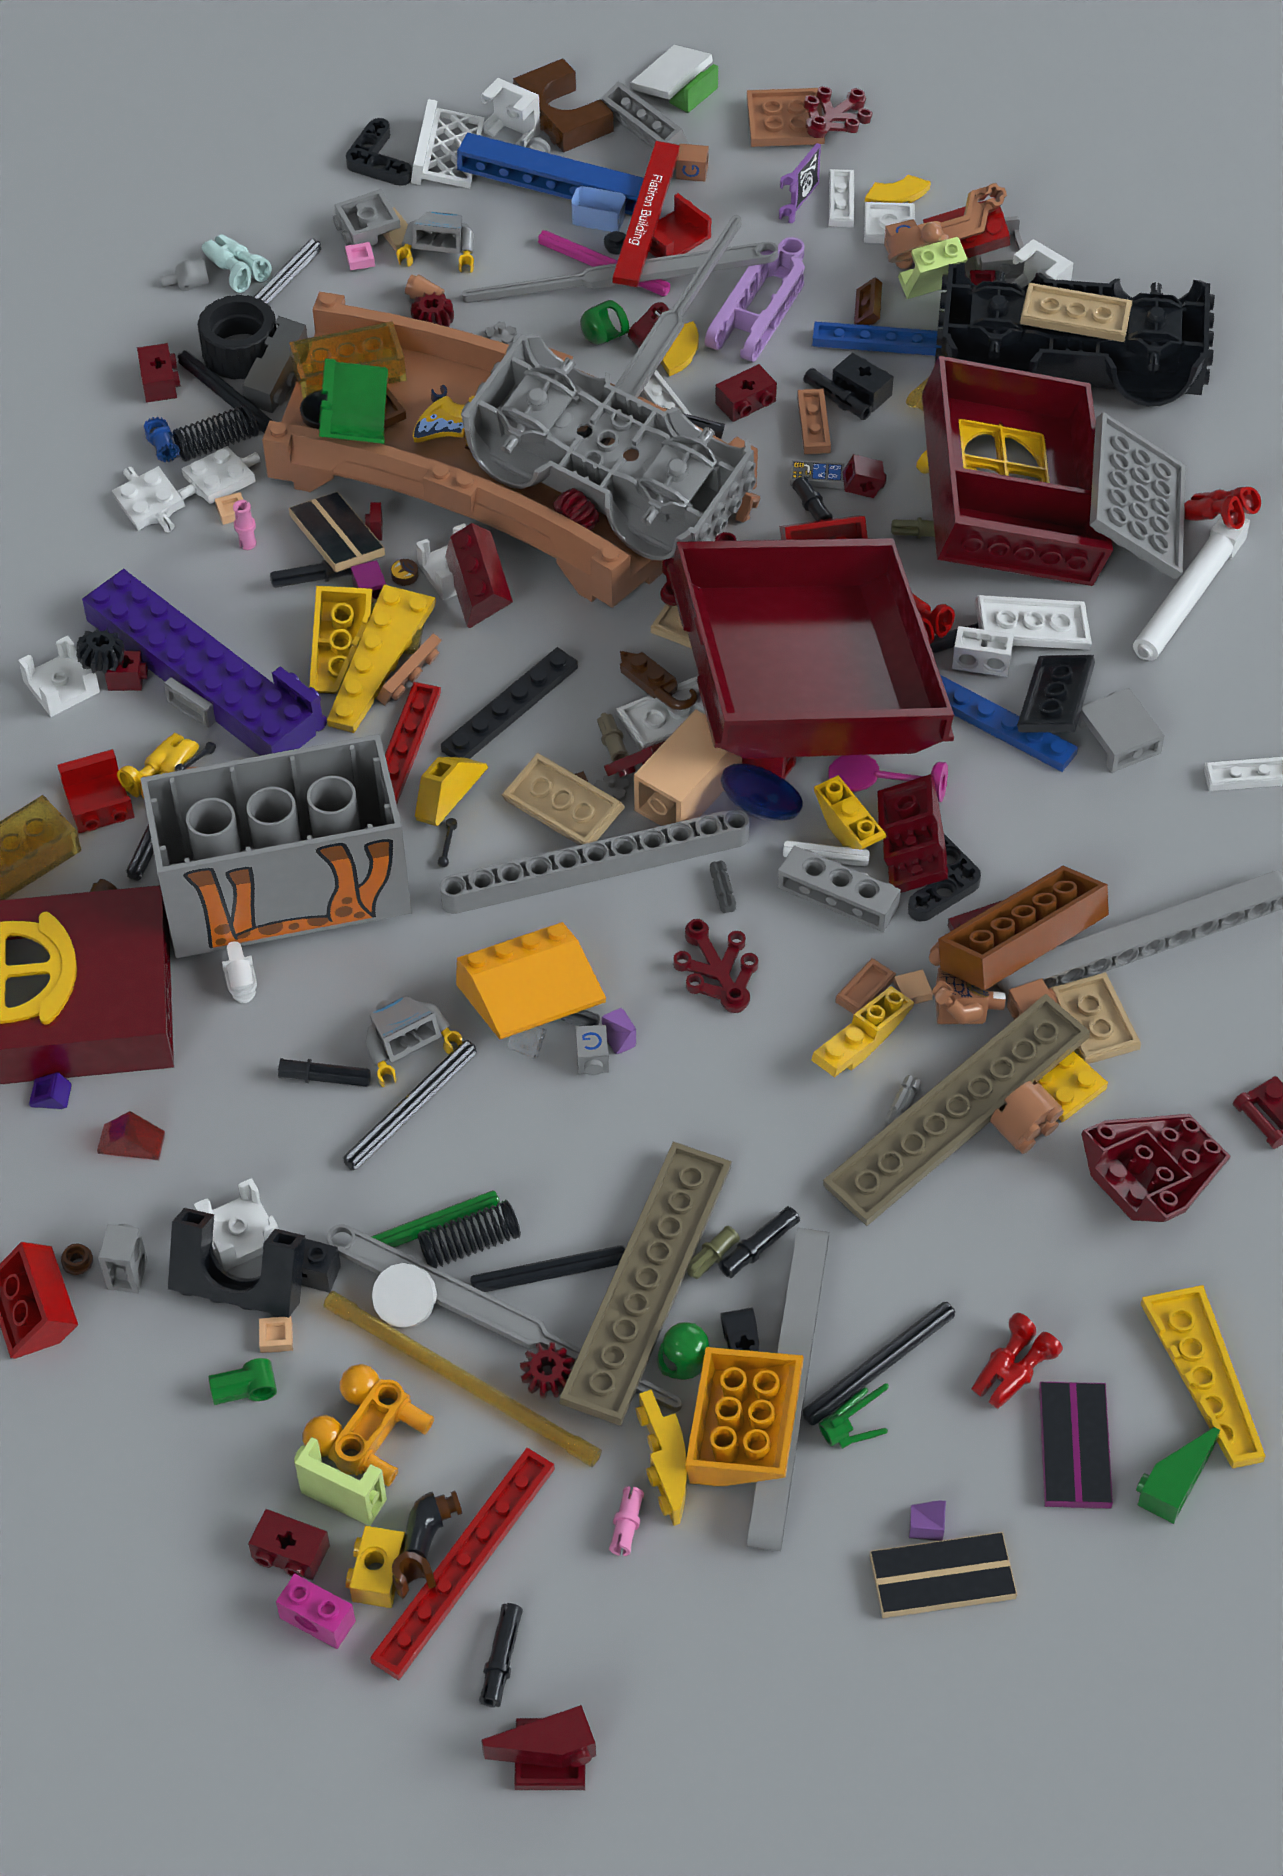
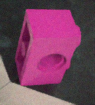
(315, 1611)

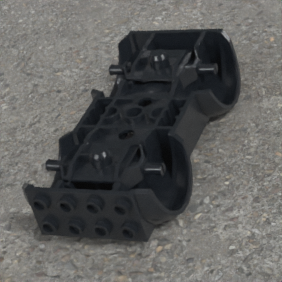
(1155, 365)

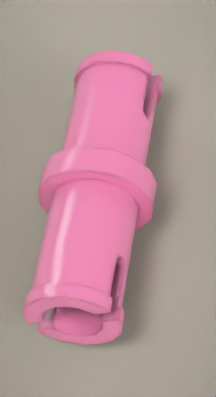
(244, 524)
(626, 1521)

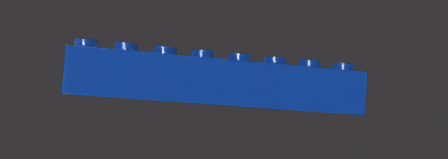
(541, 170)

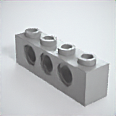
(642, 117)
(819, 882)

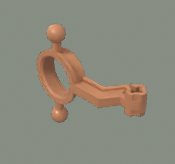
(963, 227)

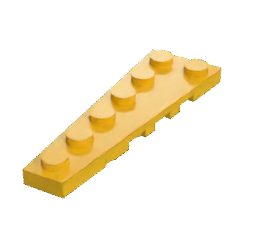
(384, 640)
(1201, 1358)

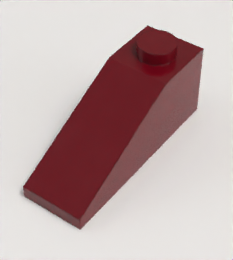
(550, 1741)

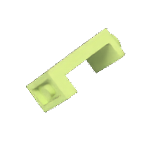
(930, 265)
(338, 1490)

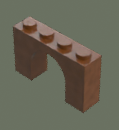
(565, 127)

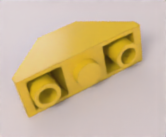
(445, 786)
(847, 815)

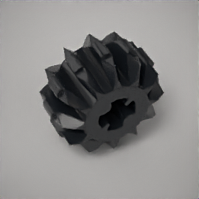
(100, 651)

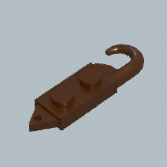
(654, 679)

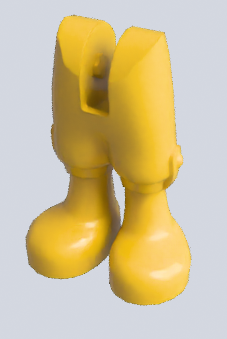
(162, 760)

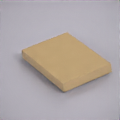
(1099, 1010)

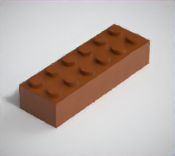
(1023, 927)

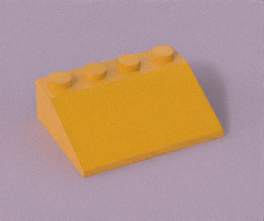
(529, 980)
(743, 1417)

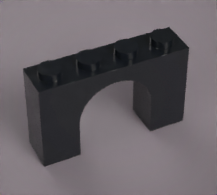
(198, 1273)

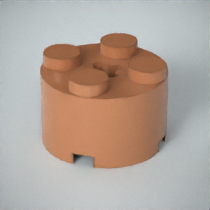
(1027, 1115)

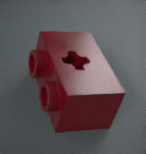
(157, 372)
(745, 393)
(288, 1545)

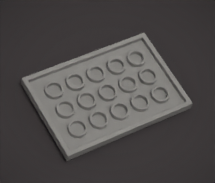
(1138, 496)

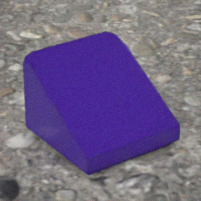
(50, 1092)

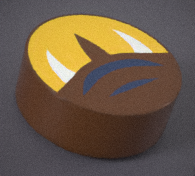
(404, 572)

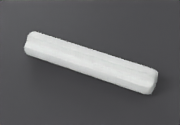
(841, 854)

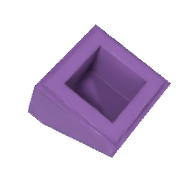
(620, 1031)
(928, 1520)

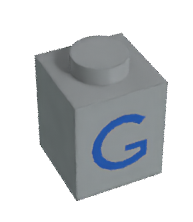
(592, 1049)

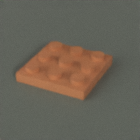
(779, 117)

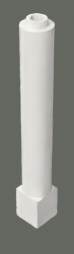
(1182, 598)

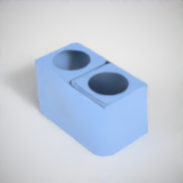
(598, 209)

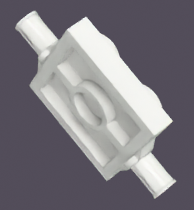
(218, 475)
(148, 498)

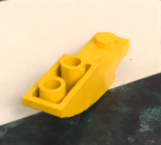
(865, 1033)
(667, 1457)

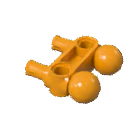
(368, 1425)

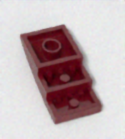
(914, 834)

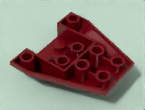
(1153, 1163)

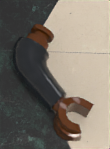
(421, 1527)

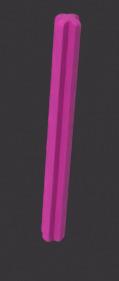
(594, 258)

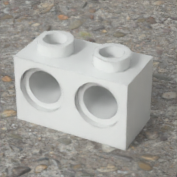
(982, 651)

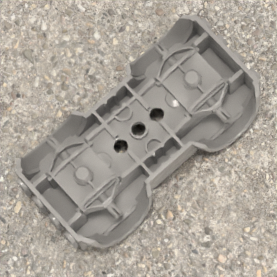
(526, 434)

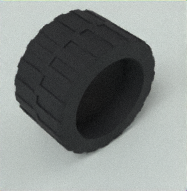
(231, 317)

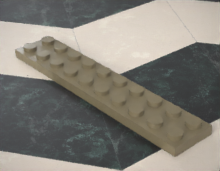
(954, 1109)
(645, 1284)

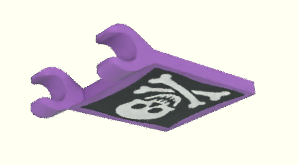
(802, 182)

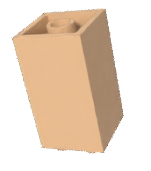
(682, 774)

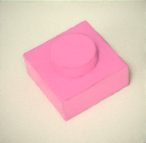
(360, 256)

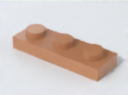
(814, 421)
(409, 670)

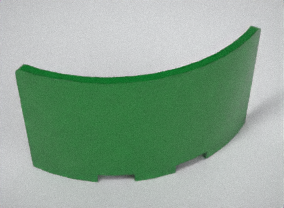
(353, 401)

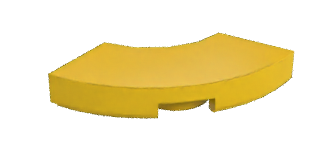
(907, 189)
(682, 350)

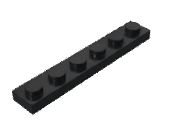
(510, 705)

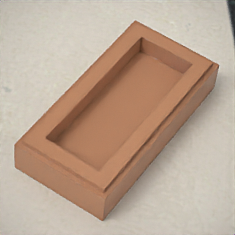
(865, 986)

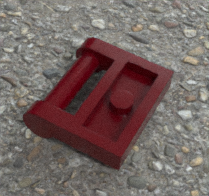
(1270, 1099)

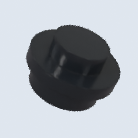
(614, 241)

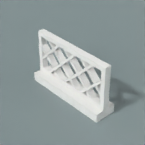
(429, 136)

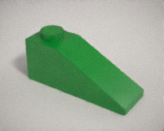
(1175, 1476)

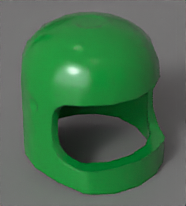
(597, 325)
(685, 1347)

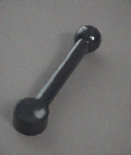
(209, 748)
(451, 824)

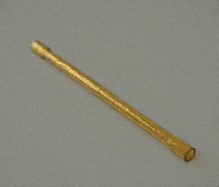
(571, 1443)

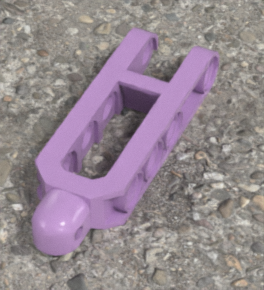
(762, 326)

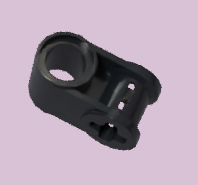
(740, 1329)

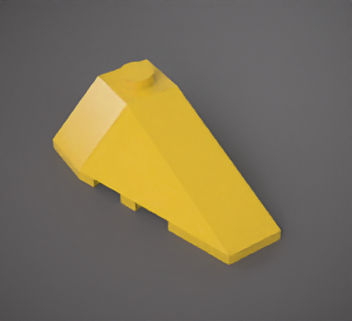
(337, 630)

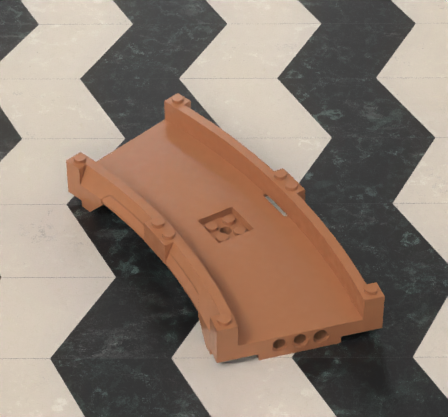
(444, 467)

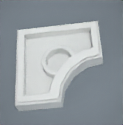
(881, 214)

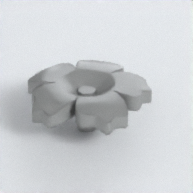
(501, 333)
(615, 787)

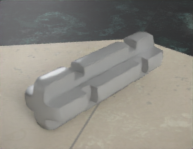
(903, 1098)

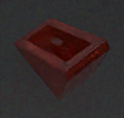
(131, 1137)

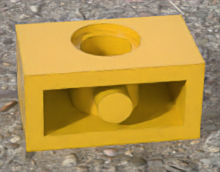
(374, 1586)

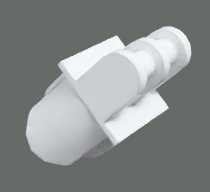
(239, 974)

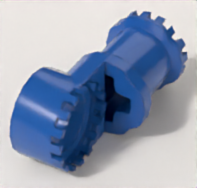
(161, 439)

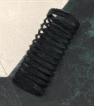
(184, 446)
(509, 1218)

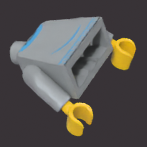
(438, 233)
(403, 1028)

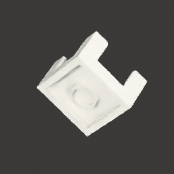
(512, 108)
(1041, 260)
(436, 568)
(61, 680)
(239, 1226)

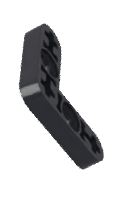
(363, 159)
(959, 887)

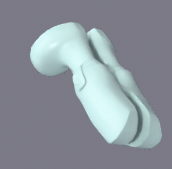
(236, 257)

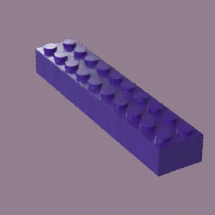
(180, 649)

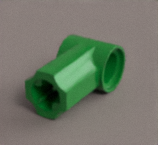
(252, 1382)

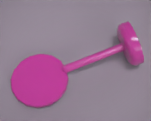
(862, 771)

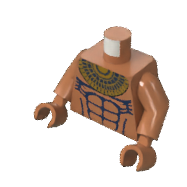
(960, 1001)

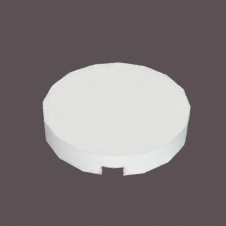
(404, 1295)

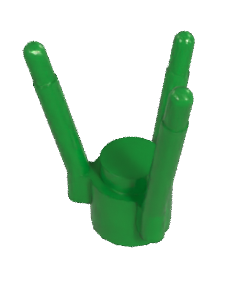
(837, 1426)

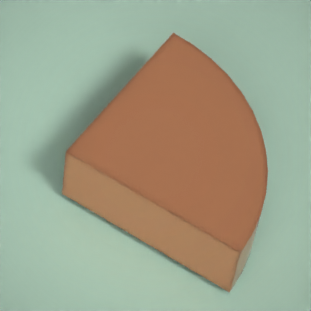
(749, 501)

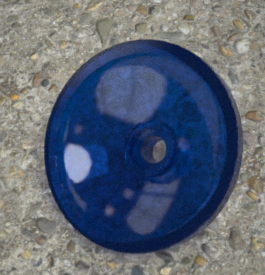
(761, 793)

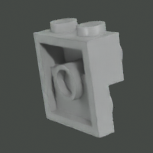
(365, 218)

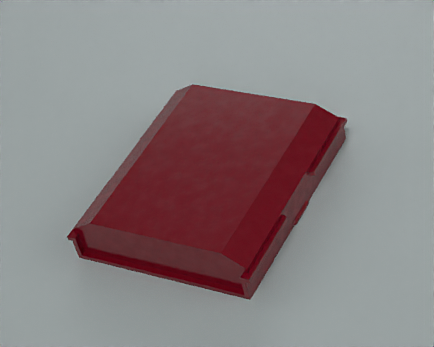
(809, 648)

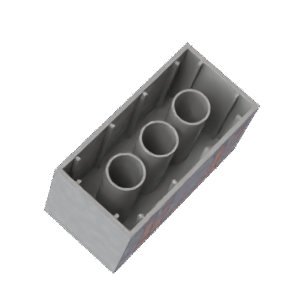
(277, 845)

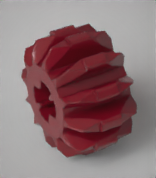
(433, 309)
(577, 508)
(535, 1374)

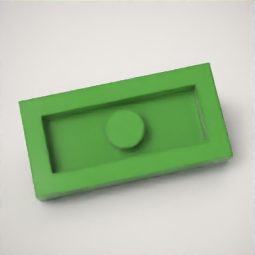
(696, 90)

